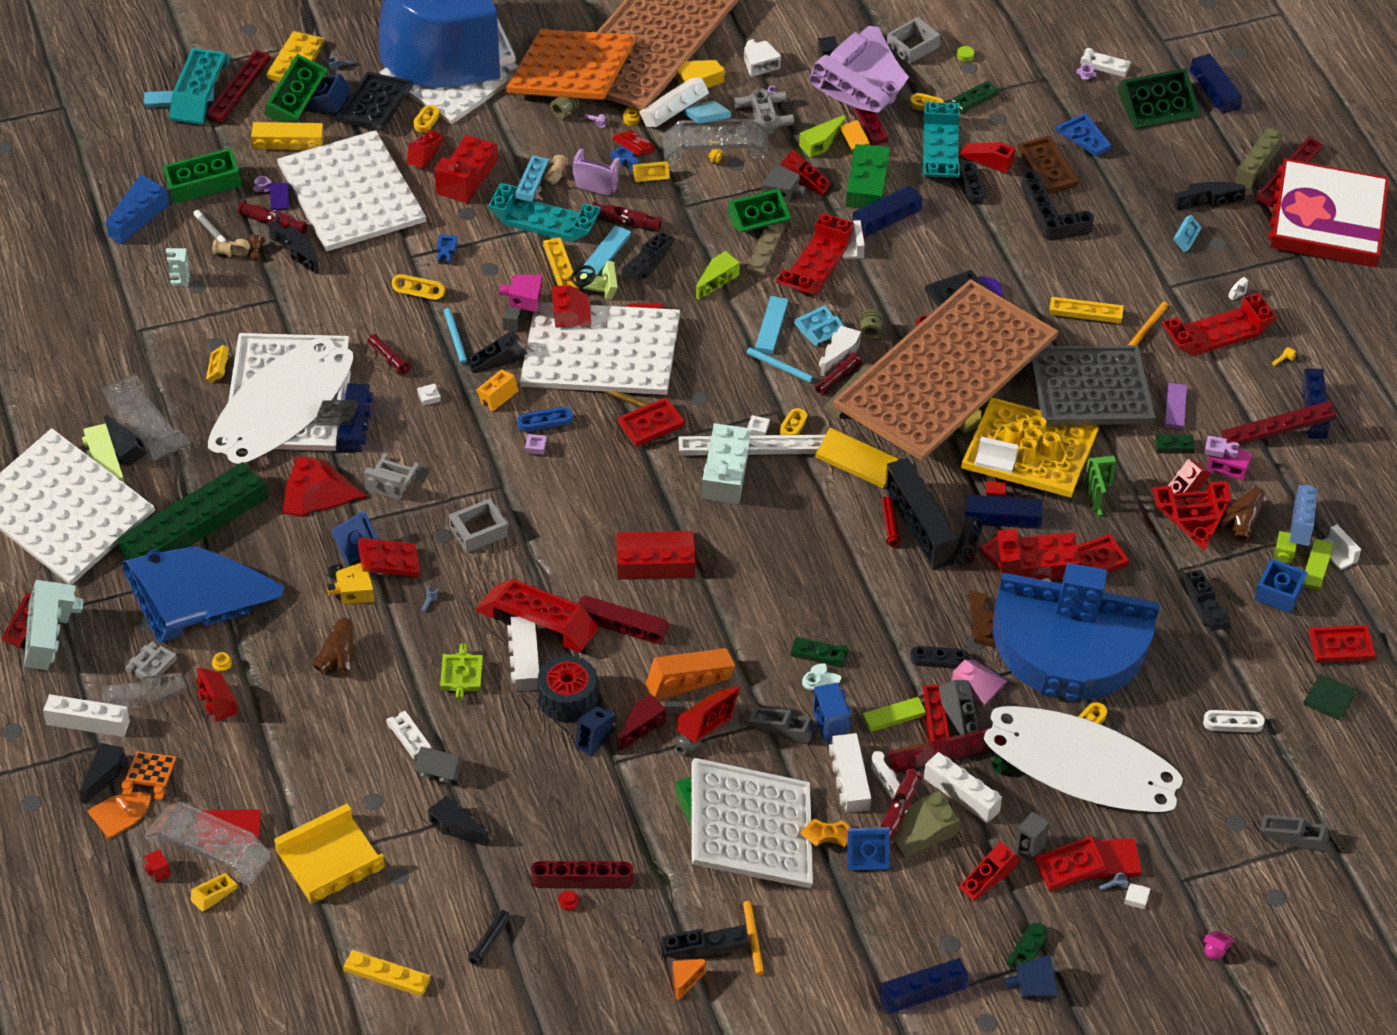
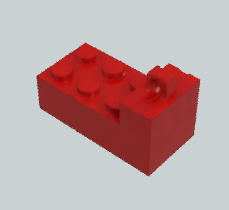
(465, 169)
(1036, 555)

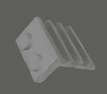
(386, 481)

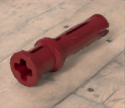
(393, 359)
(843, 369)

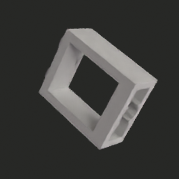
(916, 27)
(482, 537)

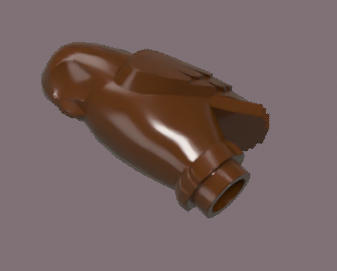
(1244, 514)
(337, 649)

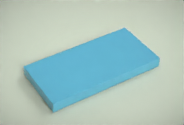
(707, 112)

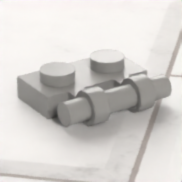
(156, 664)

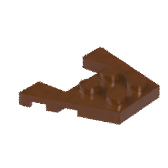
(981, 620)

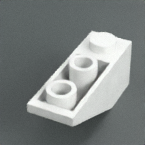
(843, 343)

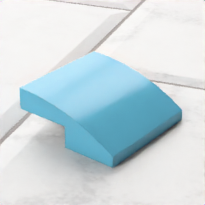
(818, 325)

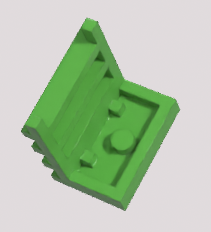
(1098, 476)

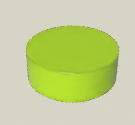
(965, 53)

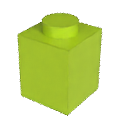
(1284, 548)

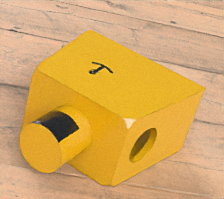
(352, 585)

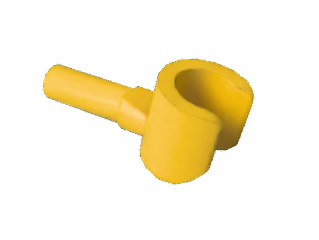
(1288, 353)

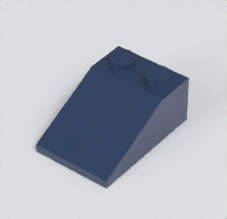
(329, 95)

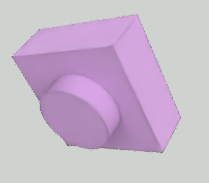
(535, 444)

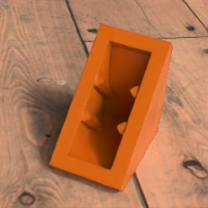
(686, 975)

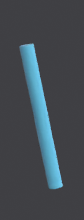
(455, 336)
(778, 364)

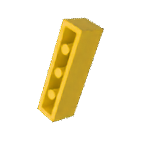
(287, 136)

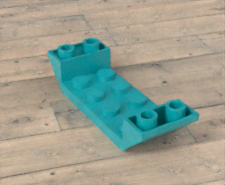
(196, 84)
(941, 140)
(541, 217)

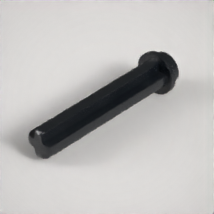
(477, 955)

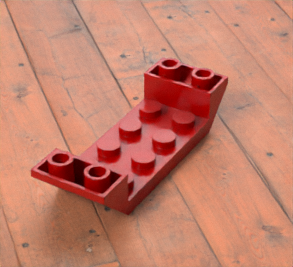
(819, 256)
(1222, 328)
(541, 609)

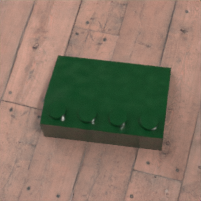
(1158, 98)

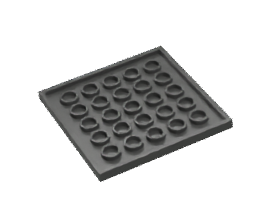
(1092, 385)

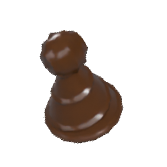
(256, 242)

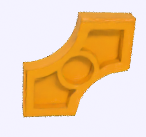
(820, 832)

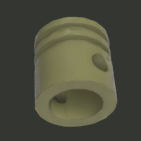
(564, 106)
(871, 323)

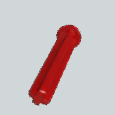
(893, 538)

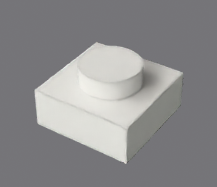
(428, 394)

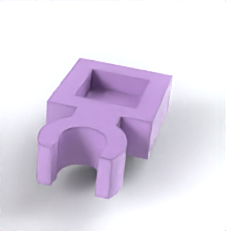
(1218, 447)

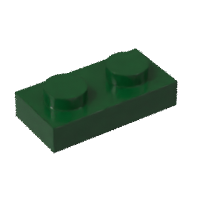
(1174, 443)

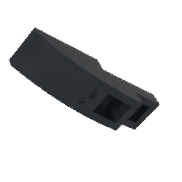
(1210, 192)
(299, 246)
(651, 255)
(1204, 601)
(701, 945)

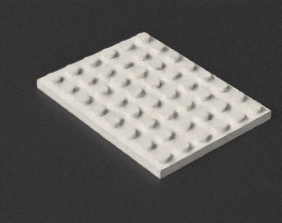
(351, 190)
(259, 350)
(619, 352)
(66, 506)

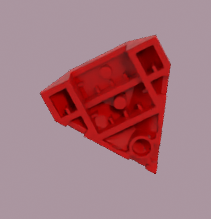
(316, 486)
(1196, 511)

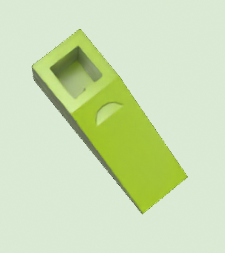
(820, 138)
(719, 272)

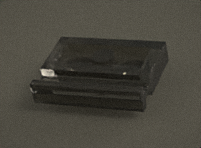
(336, 412)

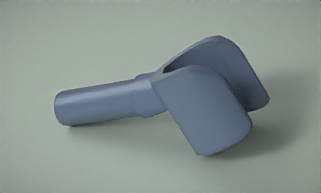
(334, 63)
(430, 596)
(1118, 880)

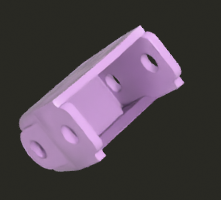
(594, 175)

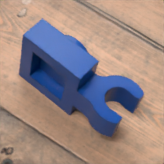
(626, 157)

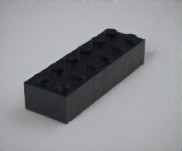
(920, 513)

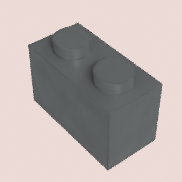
(438, 763)
(1031, 836)

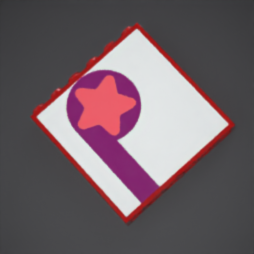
(1328, 212)

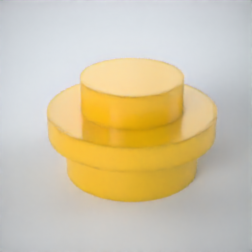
(715, 155)
(221, 662)

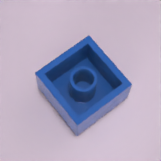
(1280, 585)
(831, 711)

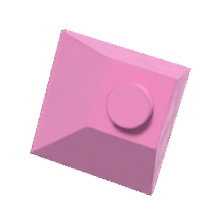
(982, 680)

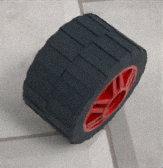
(567, 688)

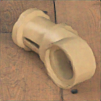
(557, 170)
(231, 248)

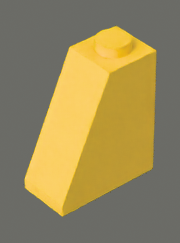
(708, 70)

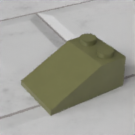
(926, 824)

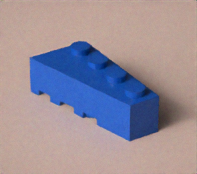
(136, 209)

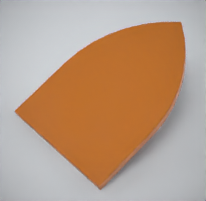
(120, 812)

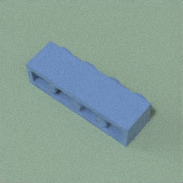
(1303, 514)

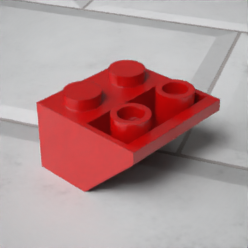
(216, 694)

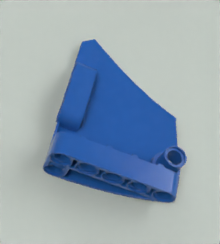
(194, 588)

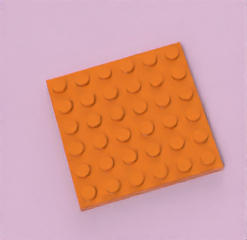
(571, 64)

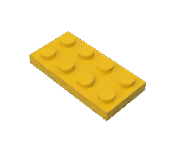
(297, 43)

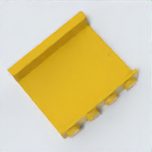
(328, 854)

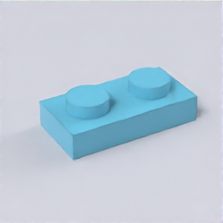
(1187, 233)

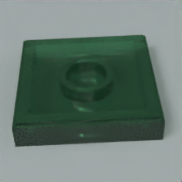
(1329, 697)

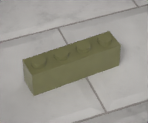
(1259, 158)

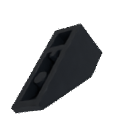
(103, 770)

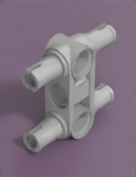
(763, 110)

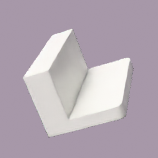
(856, 244)
(996, 455)
(1345, 549)

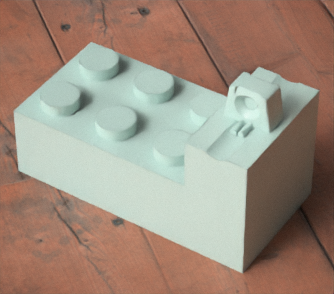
(726, 464)
(47, 606)

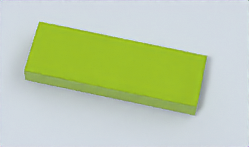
(1318, 564)
(894, 714)

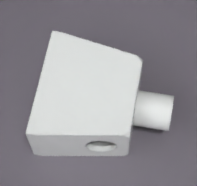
(761, 58)

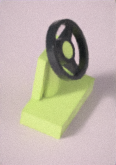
(590, 281)

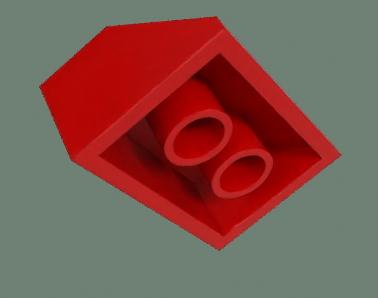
(708, 714)

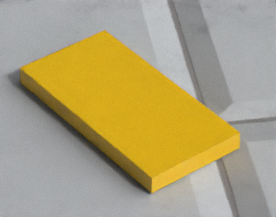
(855, 457)

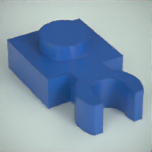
(446, 246)

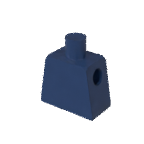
(594, 730)
(1034, 979)

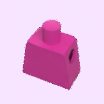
(524, 291)

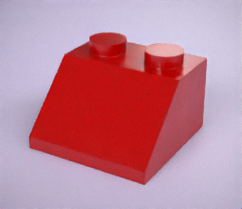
(570, 307)

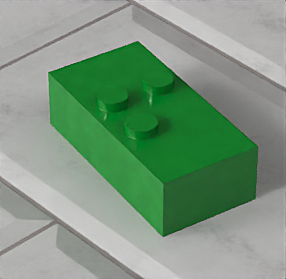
(202, 175)
(867, 175)

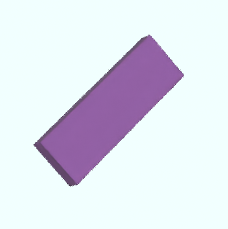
(1175, 406)

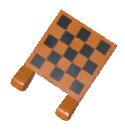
(149, 770)

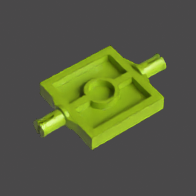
(461, 672)

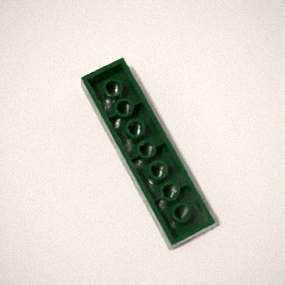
(196, 514)

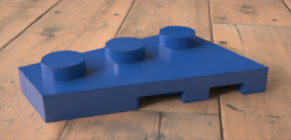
(1085, 134)

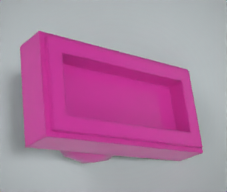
(1217, 944)

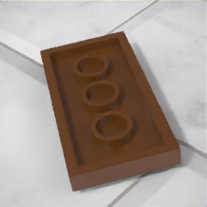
(1047, 160)

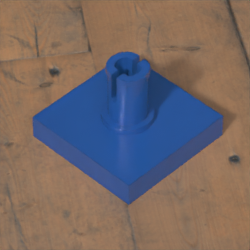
(349, 533)
(868, 848)

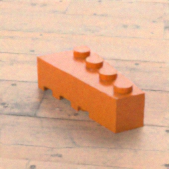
(688, 672)

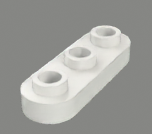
(1223, 721)

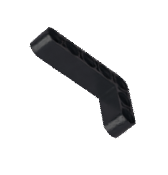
(1053, 225)

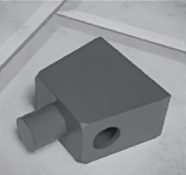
(786, 181)

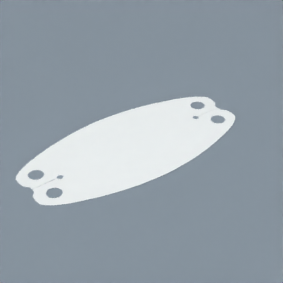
(280, 400)
(1083, 759)

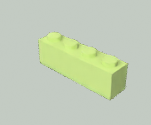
(101, 449)

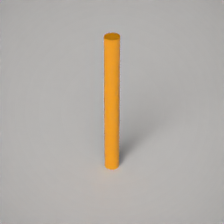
(1147, 326)
(753, 938)

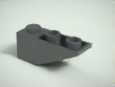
(959, 705)

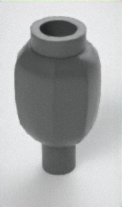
(685, 745)

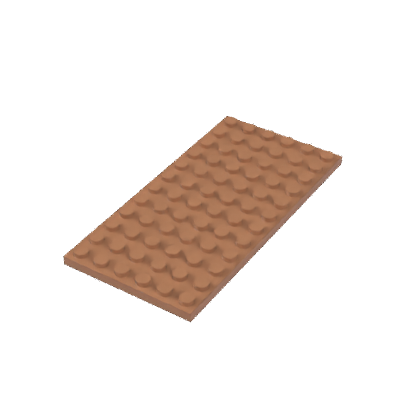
(664, 34)
(945, 369)

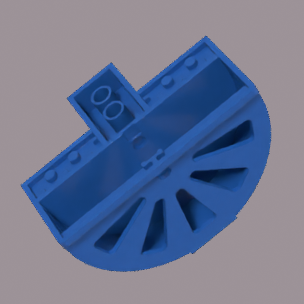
(1072, 635)

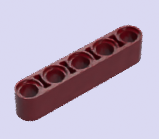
(625, 620)
(616, 874)

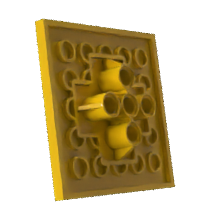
(1046, 454)

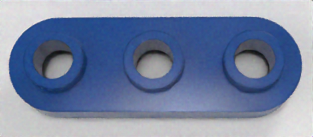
(545, 419)

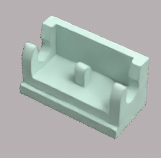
(178, 266)

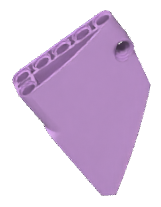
(860, 72)

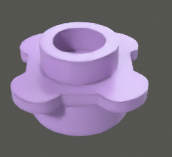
(1086, 72)
(262, 184)

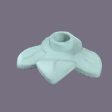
(819, 677)

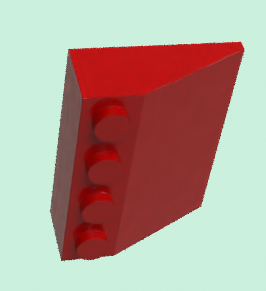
(655, 555)

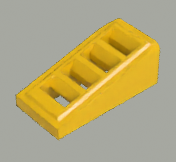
(200, 894)

